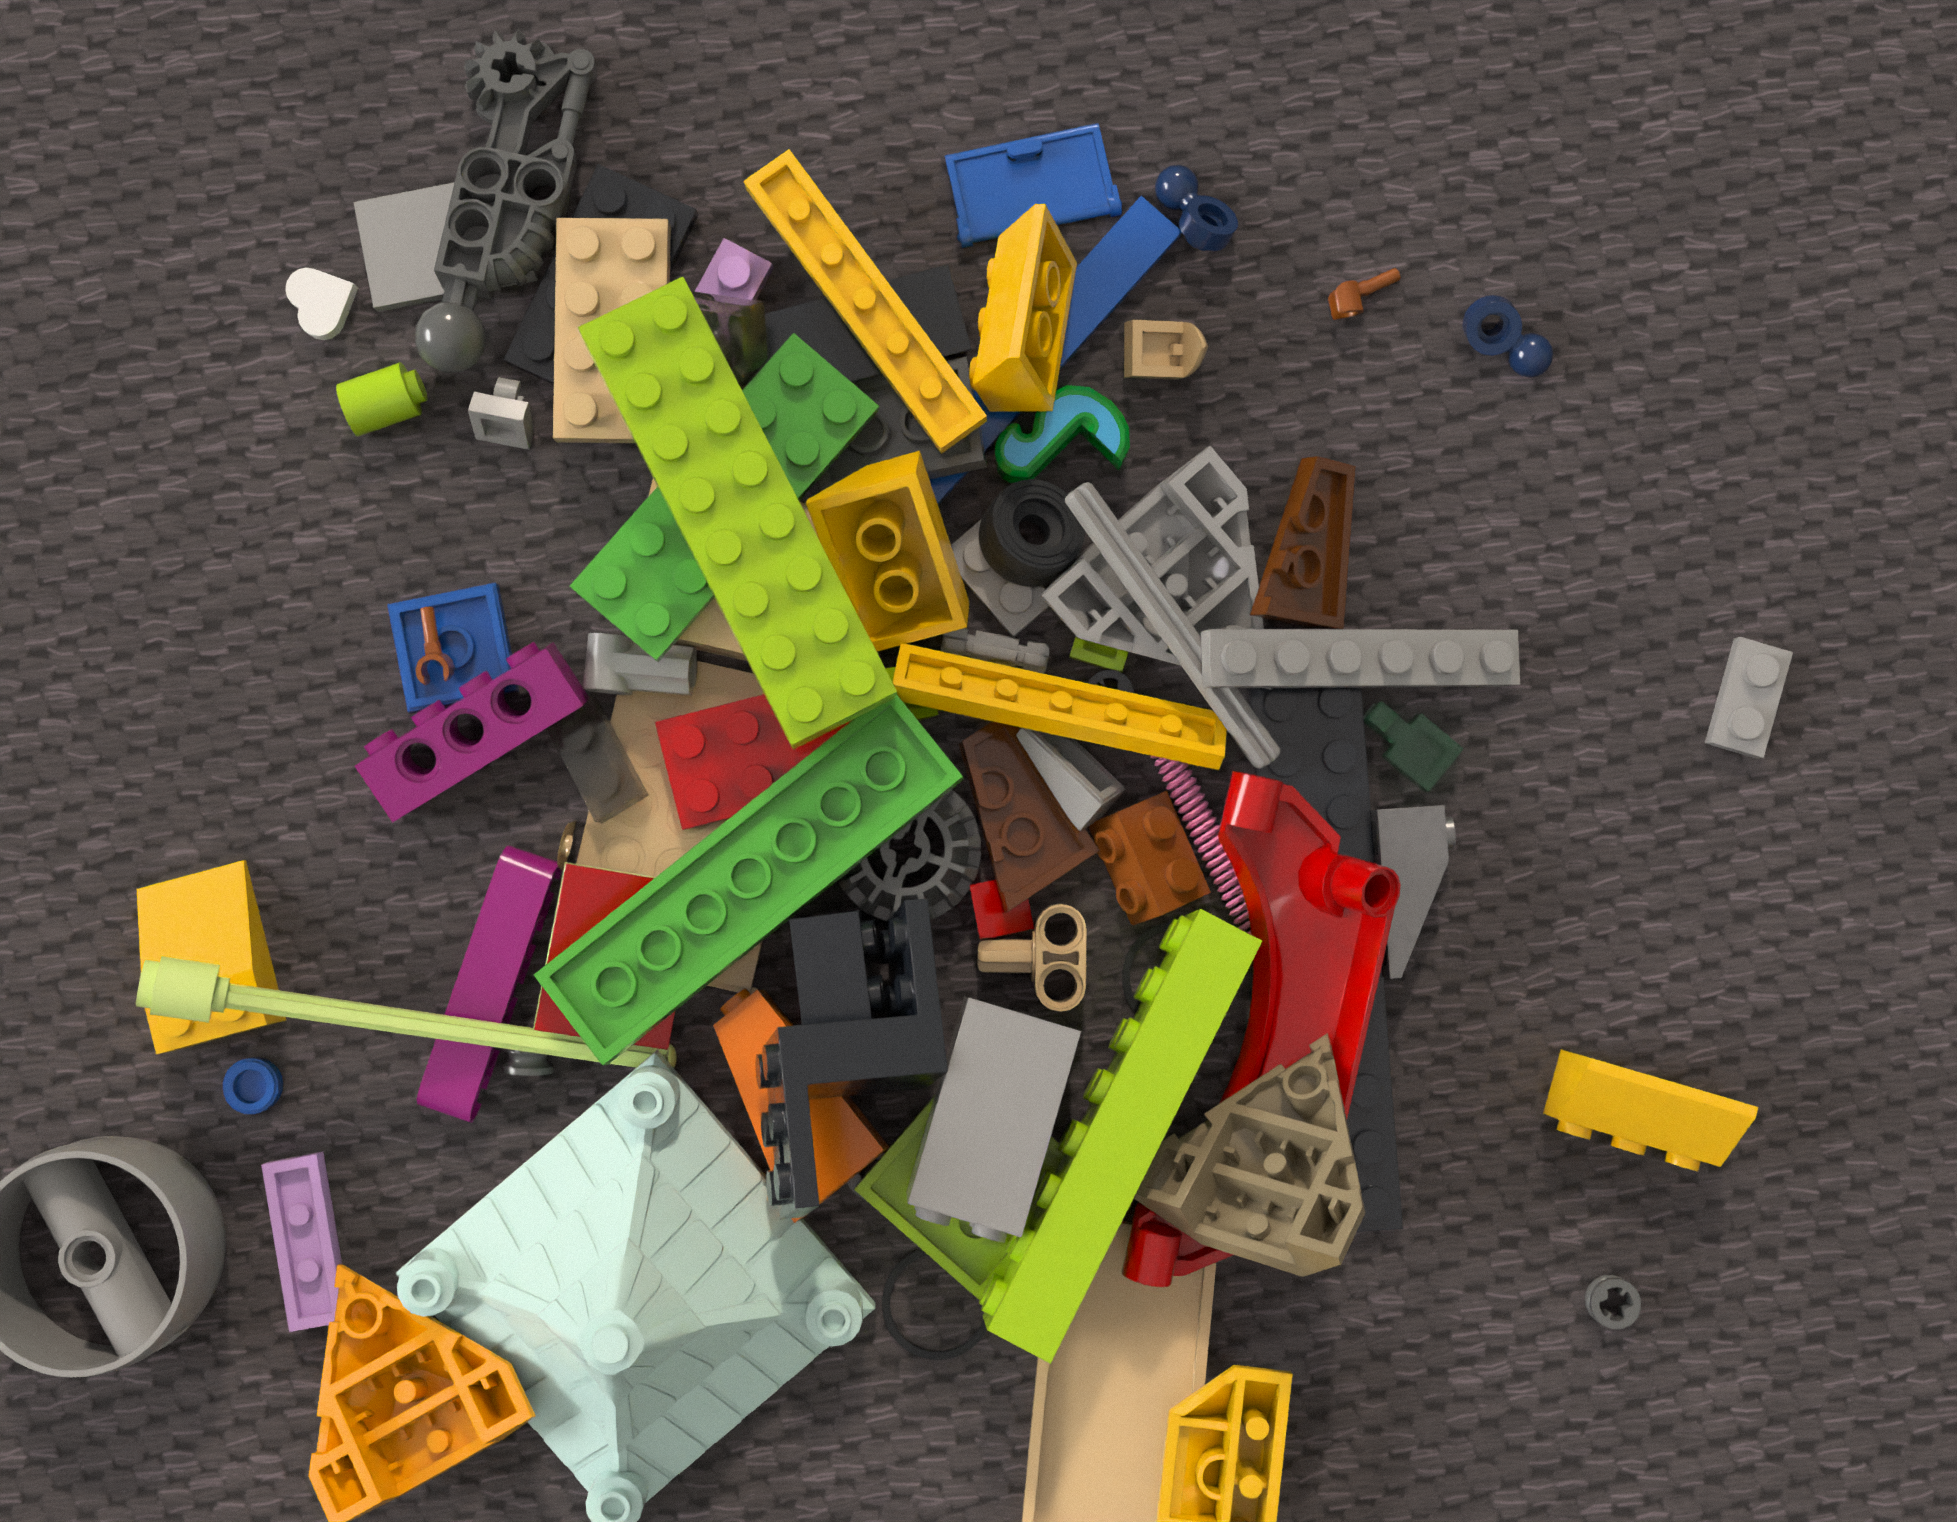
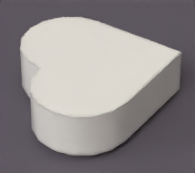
(321, 301)

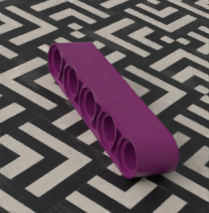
(488, 978)

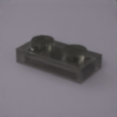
(597, 761)

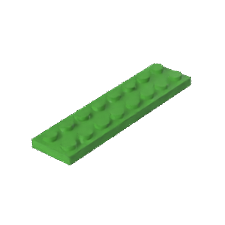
(747, 878)

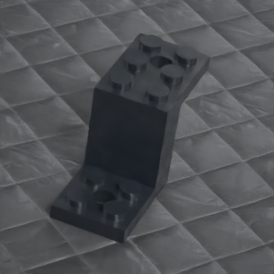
(852, 1058)

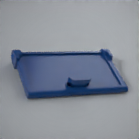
(1066, 176)

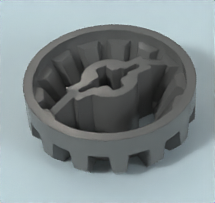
(949, 883)

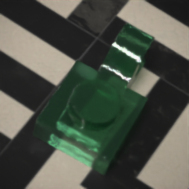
(1416, 747)

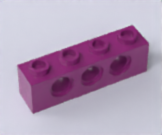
(404, 785)

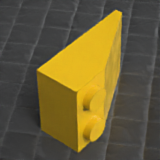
(210, 921)

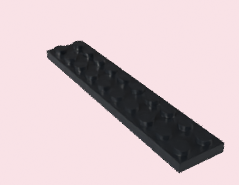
(1327, 764)

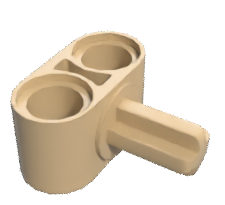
(1041, 957)

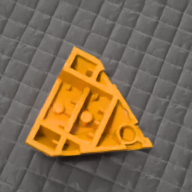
(402, 1401)

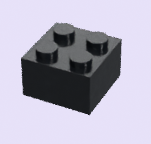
(836, 967)

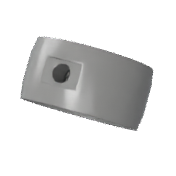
(125, 1289)

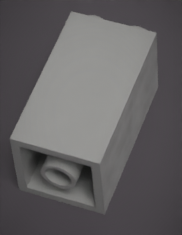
(991, 1120)

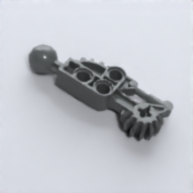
(518, 227)

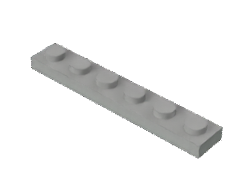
(1359, 658)

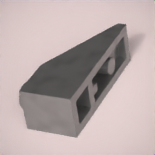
(1416, 848)

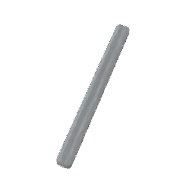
(1168, 621)

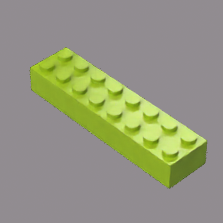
(738, 512)
(1118, 1133)

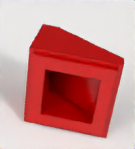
(990, 912)

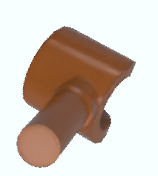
(1347, 300)
(432, 649)

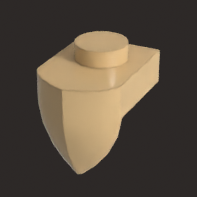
(1162, 349)

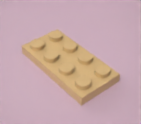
(598, 270)

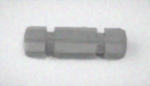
(989, 645)

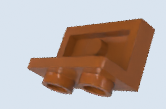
(1149, 859)

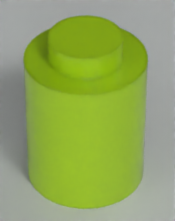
(381, 398)

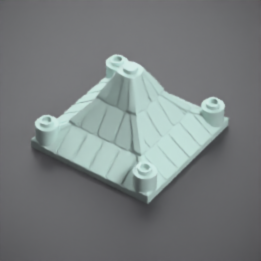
(638, 1288)

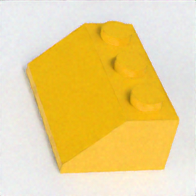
(1024, 316)
(892, 551)
(1645, 1112)

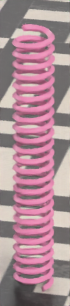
(1207, 826)

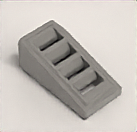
(1072, 775)

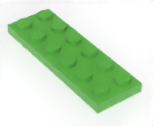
(648, 574)

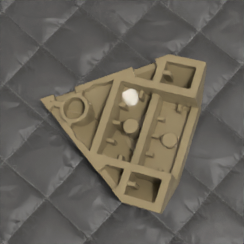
(1267, 1171)

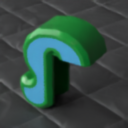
(1074, 412)

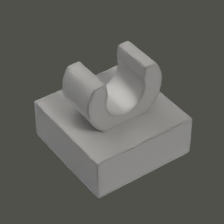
(502, 416)

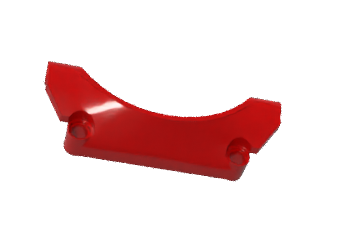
(1314, 974)

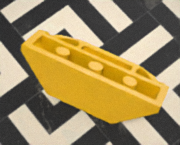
(1226, 1449)

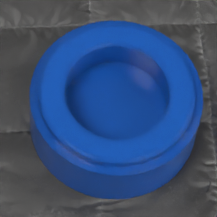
(252, 1085)

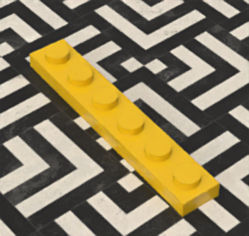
(865, 301)
(1059, 706)

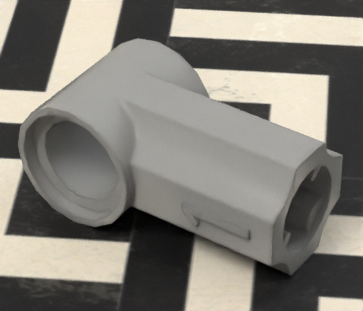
(620, 667)

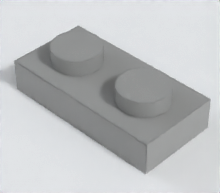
(1009, 603)
(1748, 697)

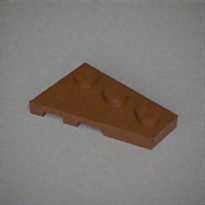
(1311, 549)
(1019, 816)

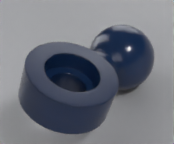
(1205, 220)
(1528, 353)

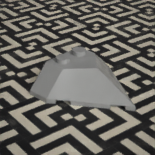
(1196, 543)

